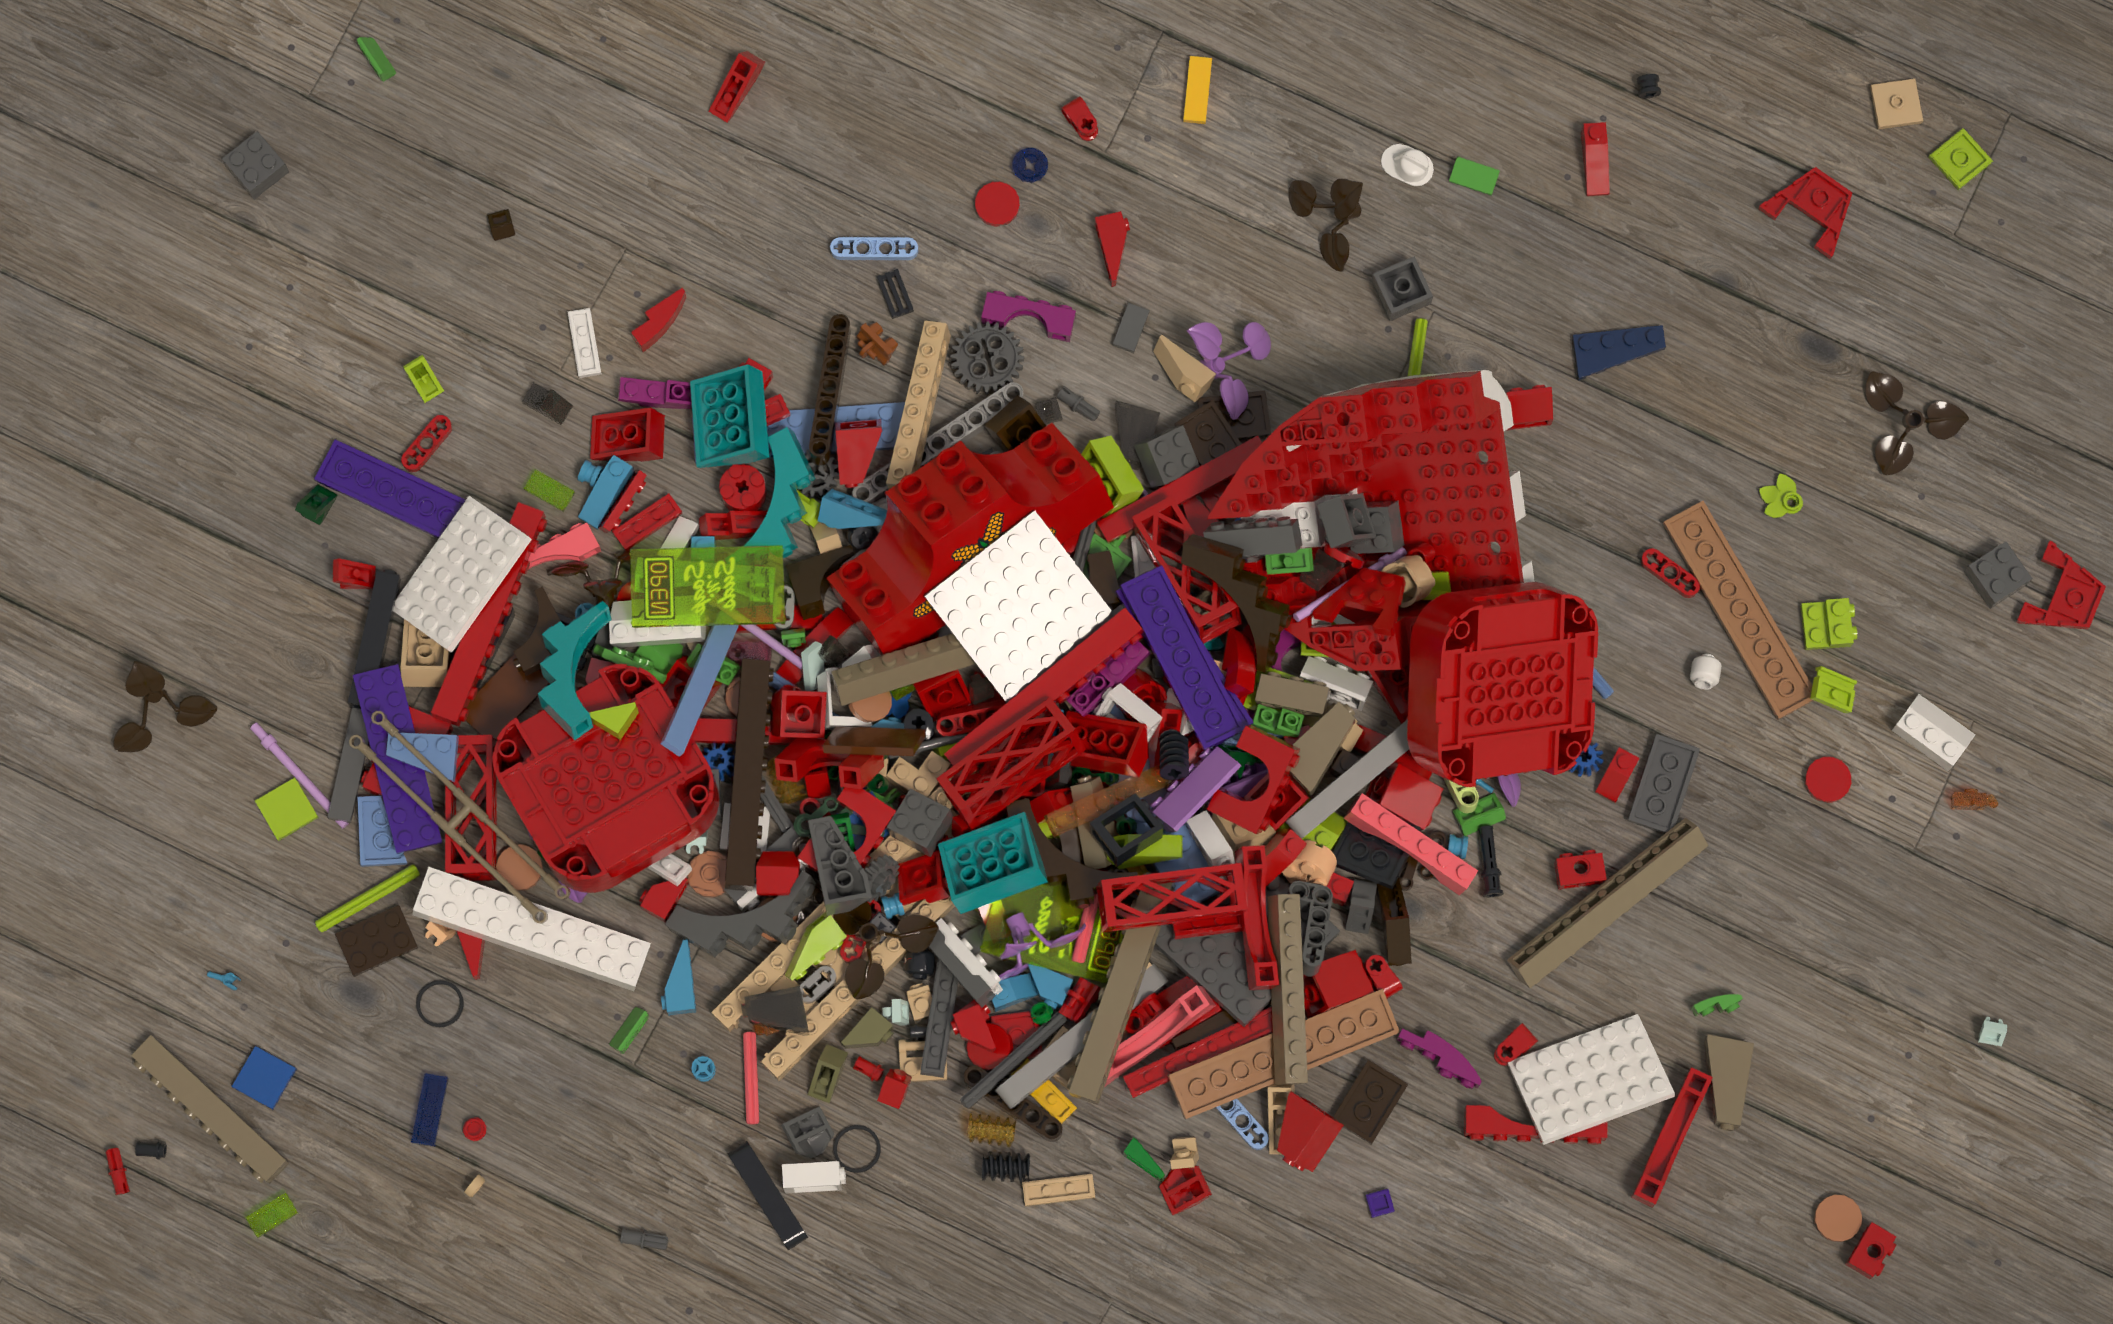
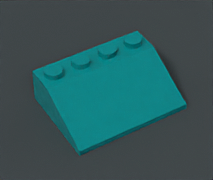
(729, 417)
(992, 863)

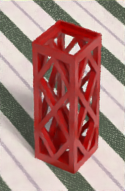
(1153, 522)
(1001, 755)
(475, 871)
(1235, 892)

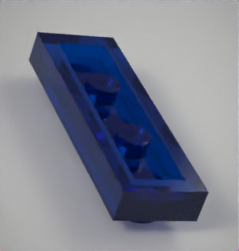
(429, 1110)

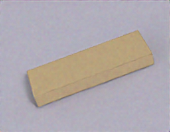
(1058, 1190)

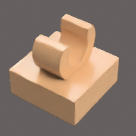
(440, 932)

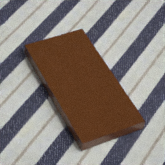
(504, 698)
(874, 741)

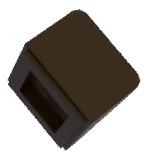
(501, 225)

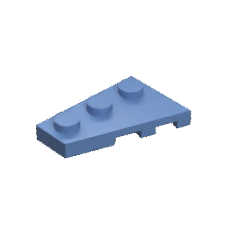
(436, 748)
(375, 834)

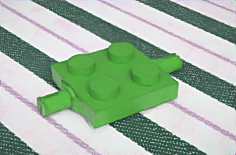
(1119, 559)
(623, 656)

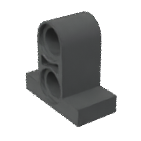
(1361, 906)

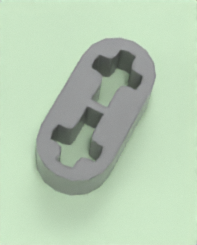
(789, 608)
(820, 989)

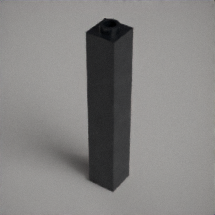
(376, 627)

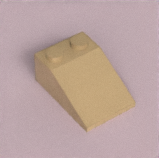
(423, 659)

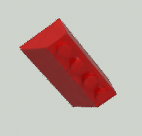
(1110, 744)

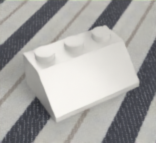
(1344, 686)
(1933, 732)

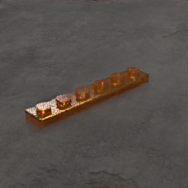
(1102, 801)

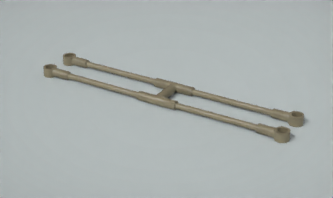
(469, 806)

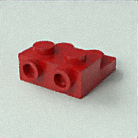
(922, 879)

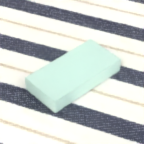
(812, 666)

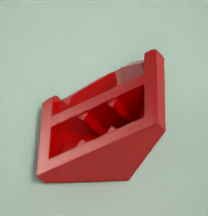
(776, 872)
(1184, 1189)

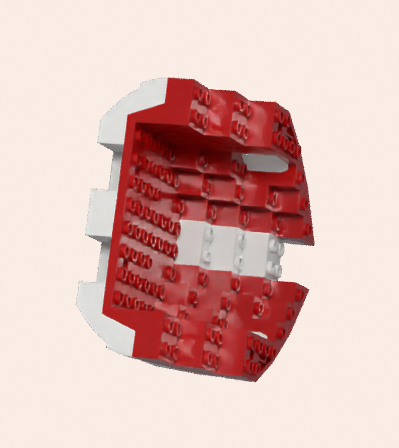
(1399, 443)

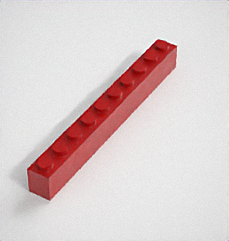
(478, 641)
(1056, 682)

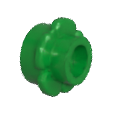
(1041, 1013)

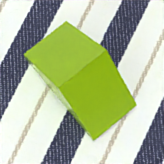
(423, 378)
(615, 719)

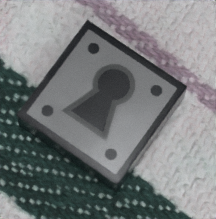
(883, 923)

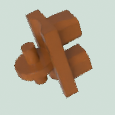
(874, 345)

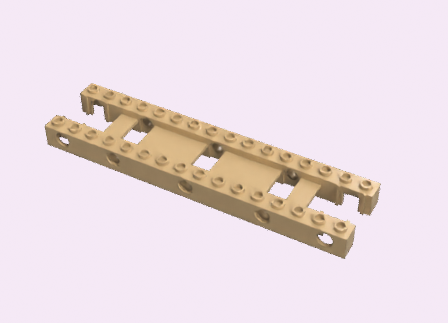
(824, 1016)

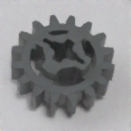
(823, 478)
(881, 876)

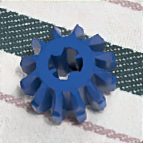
(725, 756)
(1591, 763)

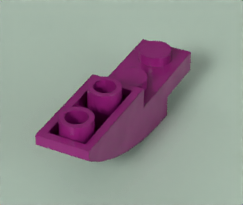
(655, 393)
(1116, 672)
(1450, 1062)

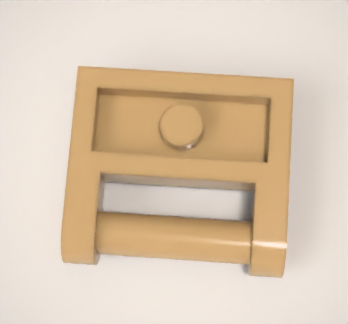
(912, 1065)

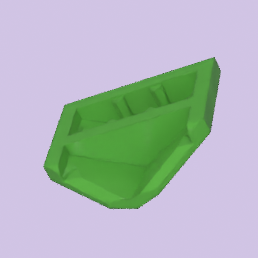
(662, 655)

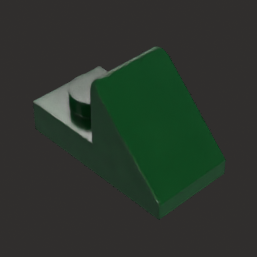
(316, 504)
(1240, 756)

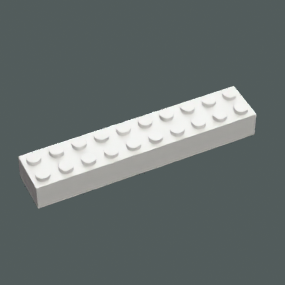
(507, 923)

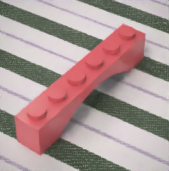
(574, 545)
(1380, 822)
(1171, 1022)

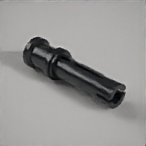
(1490, 872)

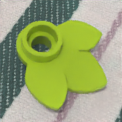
(1778, 495)

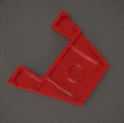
(1819, 199)
(1367, 591)
(2073, 599)

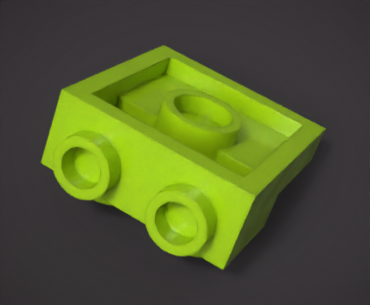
(1828, 624)

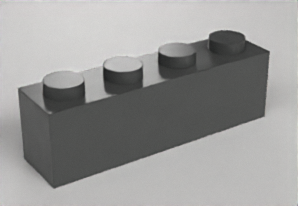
(1258, 537)

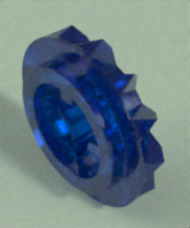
(1031, 155)

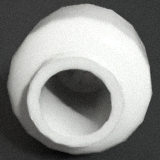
(1705, 671)

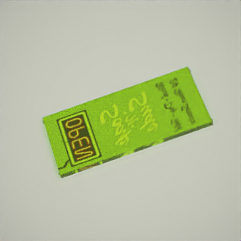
(707, 586)
(1053, 917)

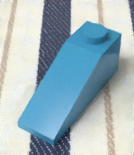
(606, 491)
(845, 511)
(679, 989)

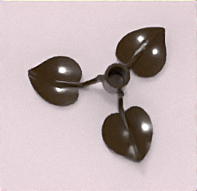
(1346, 196)
(1893, 454)
(602, 589)
(149, 682)
(867, 977)

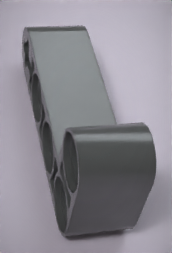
(1313, 929)

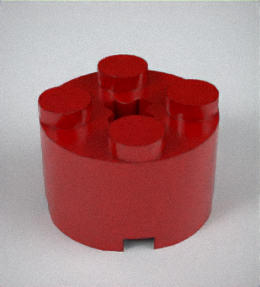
(738, 477)
(1144, 688)

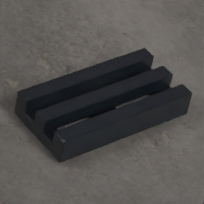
(888, 276)

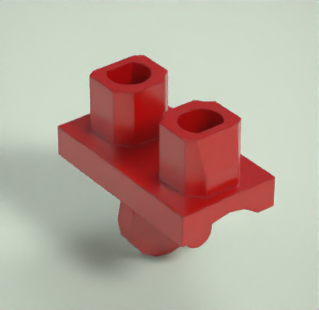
(1079, 1000)

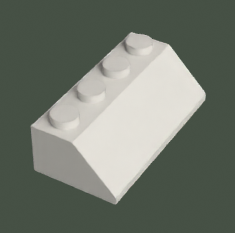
(625, 636)

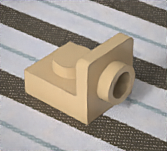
(919, 1001)
(1185, 1153)

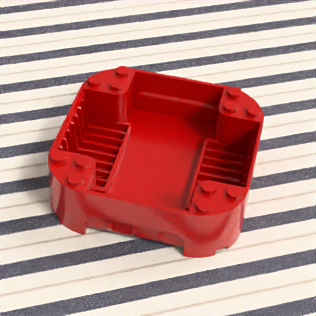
(1501, 682)
(601, 801)

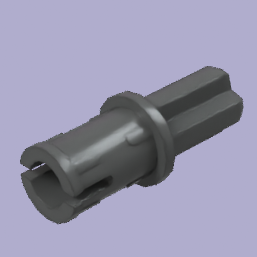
(1078, 404)
(644, 1239)

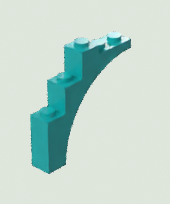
(786, 507)
(560, 668)

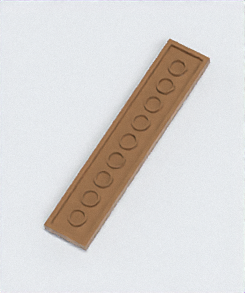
(1740, 609)
(1252, 1064)

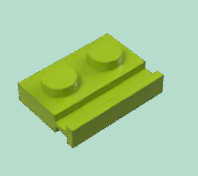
(1833, 690)

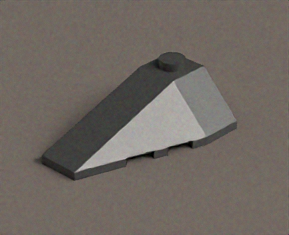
(840, 873)

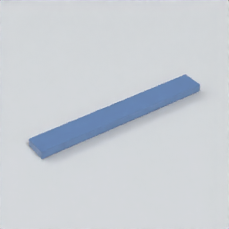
(698, 688)

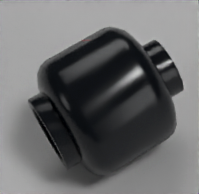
(919, 964)

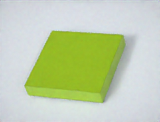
(1960, 159)
(286, 809)

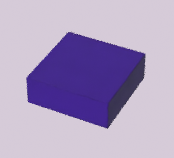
(1380, 1203)

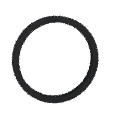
(449, 1022)
(862, 1128)

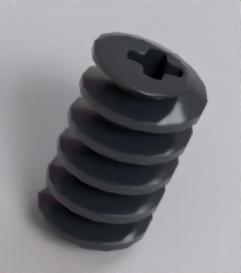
(920, 717)
(1173, 755)
(1005, 1167)

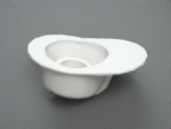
(1407, 164)

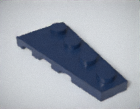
(1614, 348)

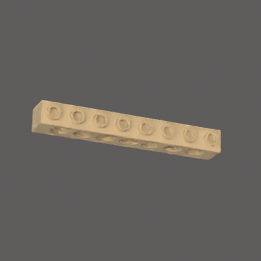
(919, 401)

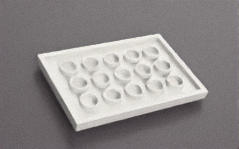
(460, 573)
(1590, 1079)

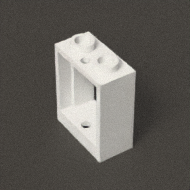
(824, 685)
(1130, 704)
(1210, 840)
(813, 1177)

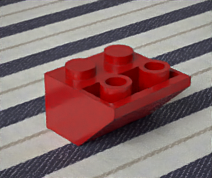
(1531, 407)

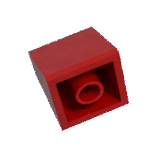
(855, 449)
(942, 693)
(1405, 794)
(1336, 983)
(1306, 1133)

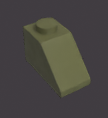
(869, 1031)
(827, 1073)

